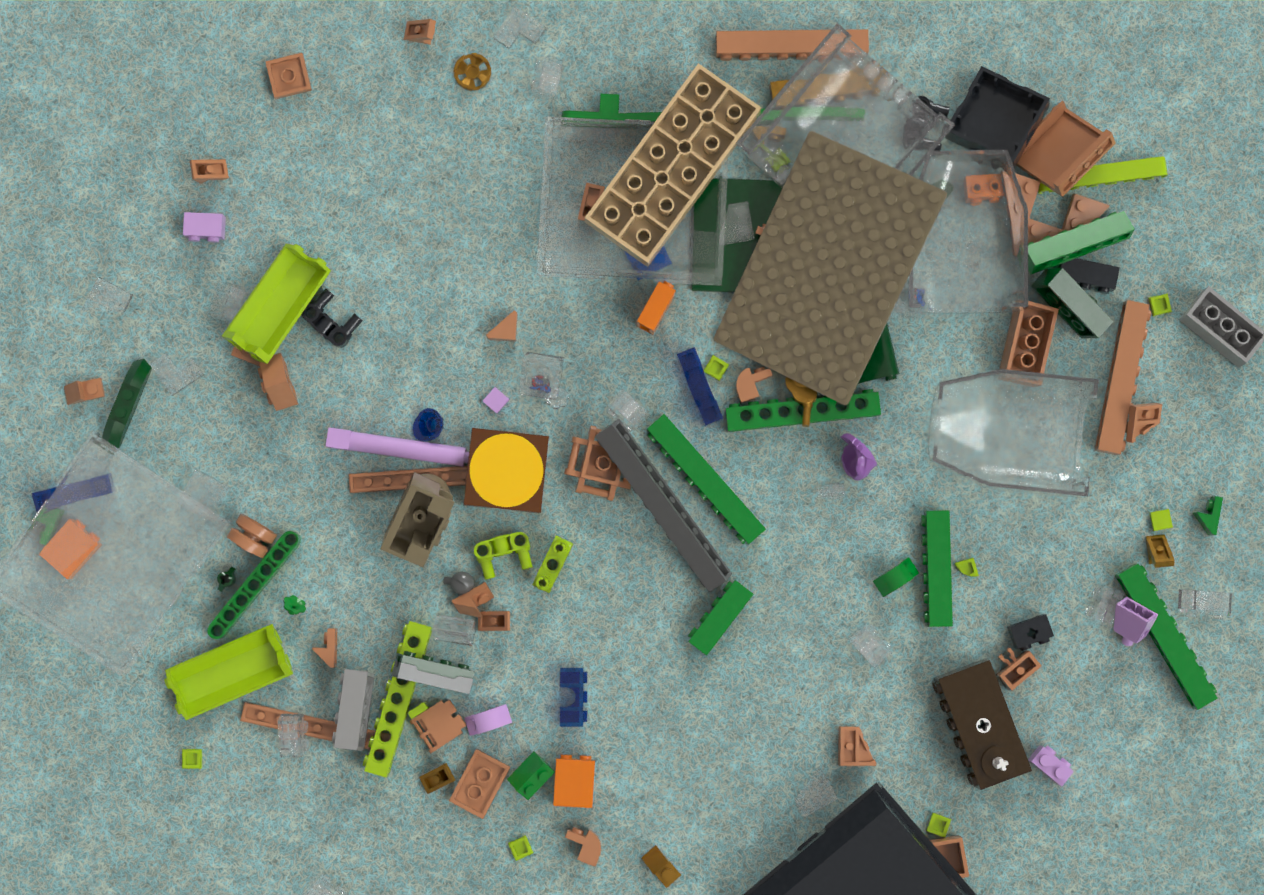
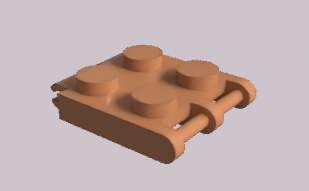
(439, 724)

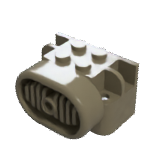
(419, 519)

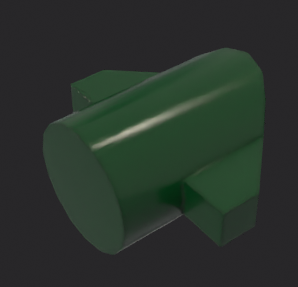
(226, 579)

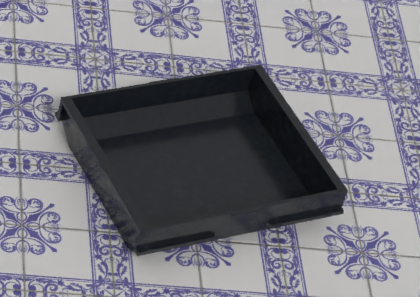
(866, 852)

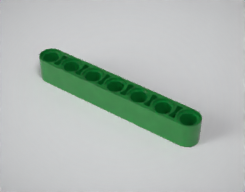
(245, 588)

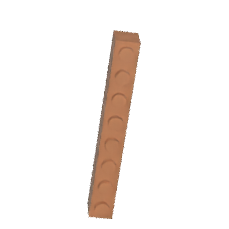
(777, 43)
(1122, 377)

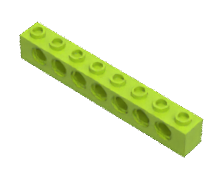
(370, 762)

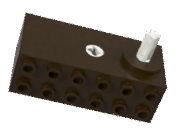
(995, 749)

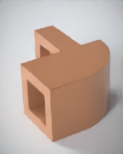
(745, 384)
(590, 845)

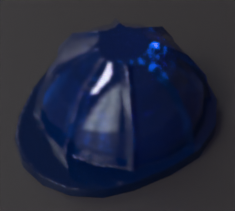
(428, 425)

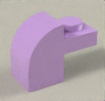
(488, 720)

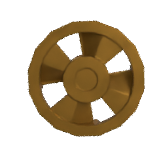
(472, 71)

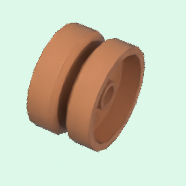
(251, 536)

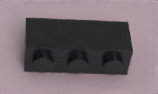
(1092, 274)

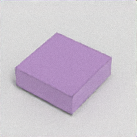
(496, 400)

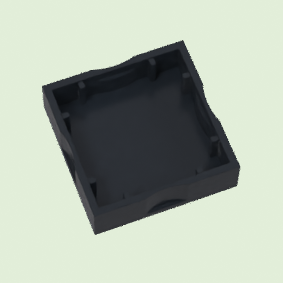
(998, 115)

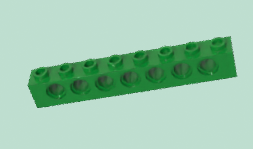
(735, 423)

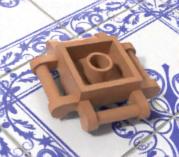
(595, 467)

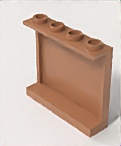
(1064, 149)

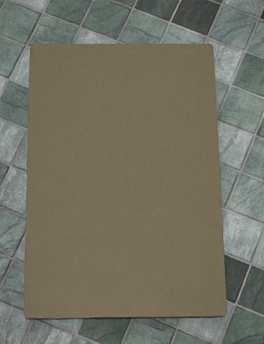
(829, 267)

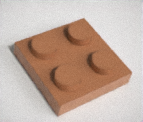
(288, 75)

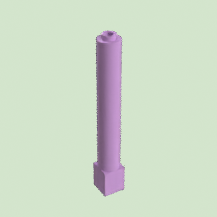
(396, 447)

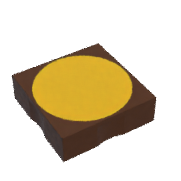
(506, 470)

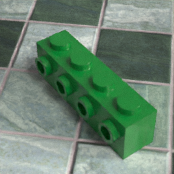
(720, 617)

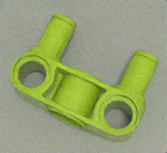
(502, 546)
(559, 551)

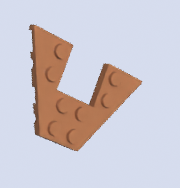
(1080, 211)

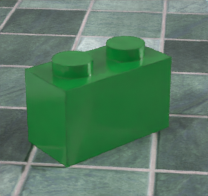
(530, 775)

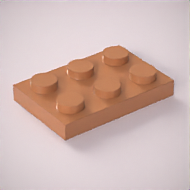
(479, 783)

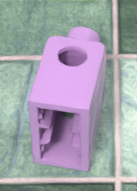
(1132, 621)

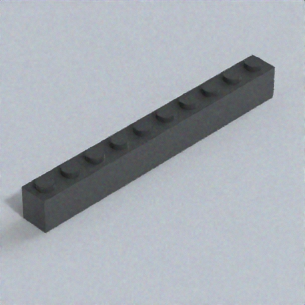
(663, 505)

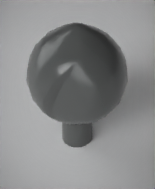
(460, 582)

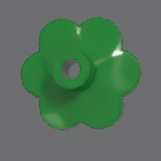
(294, 605)

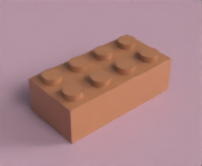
(1029, 338)

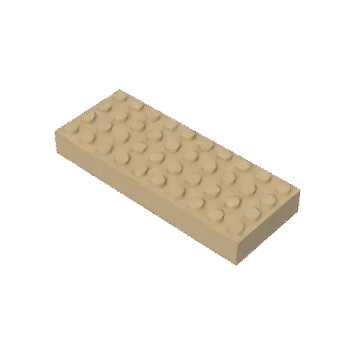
(672, 165)

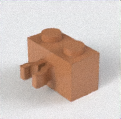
(1018, 669)

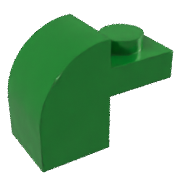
(896, 577)

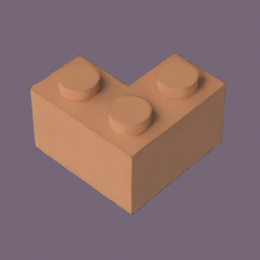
(277, 383)

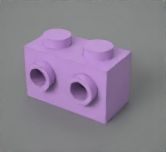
(204, 226)
(1050, 765)

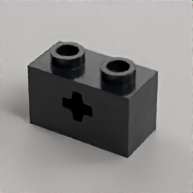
(1019, 631)

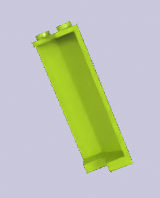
(276, 303)
(228, 672)

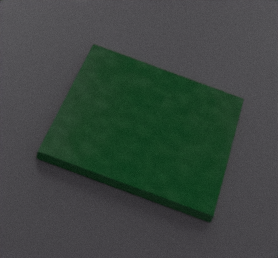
(761, 200)

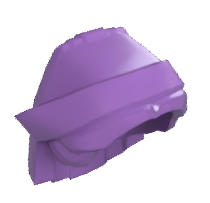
(857, 458)

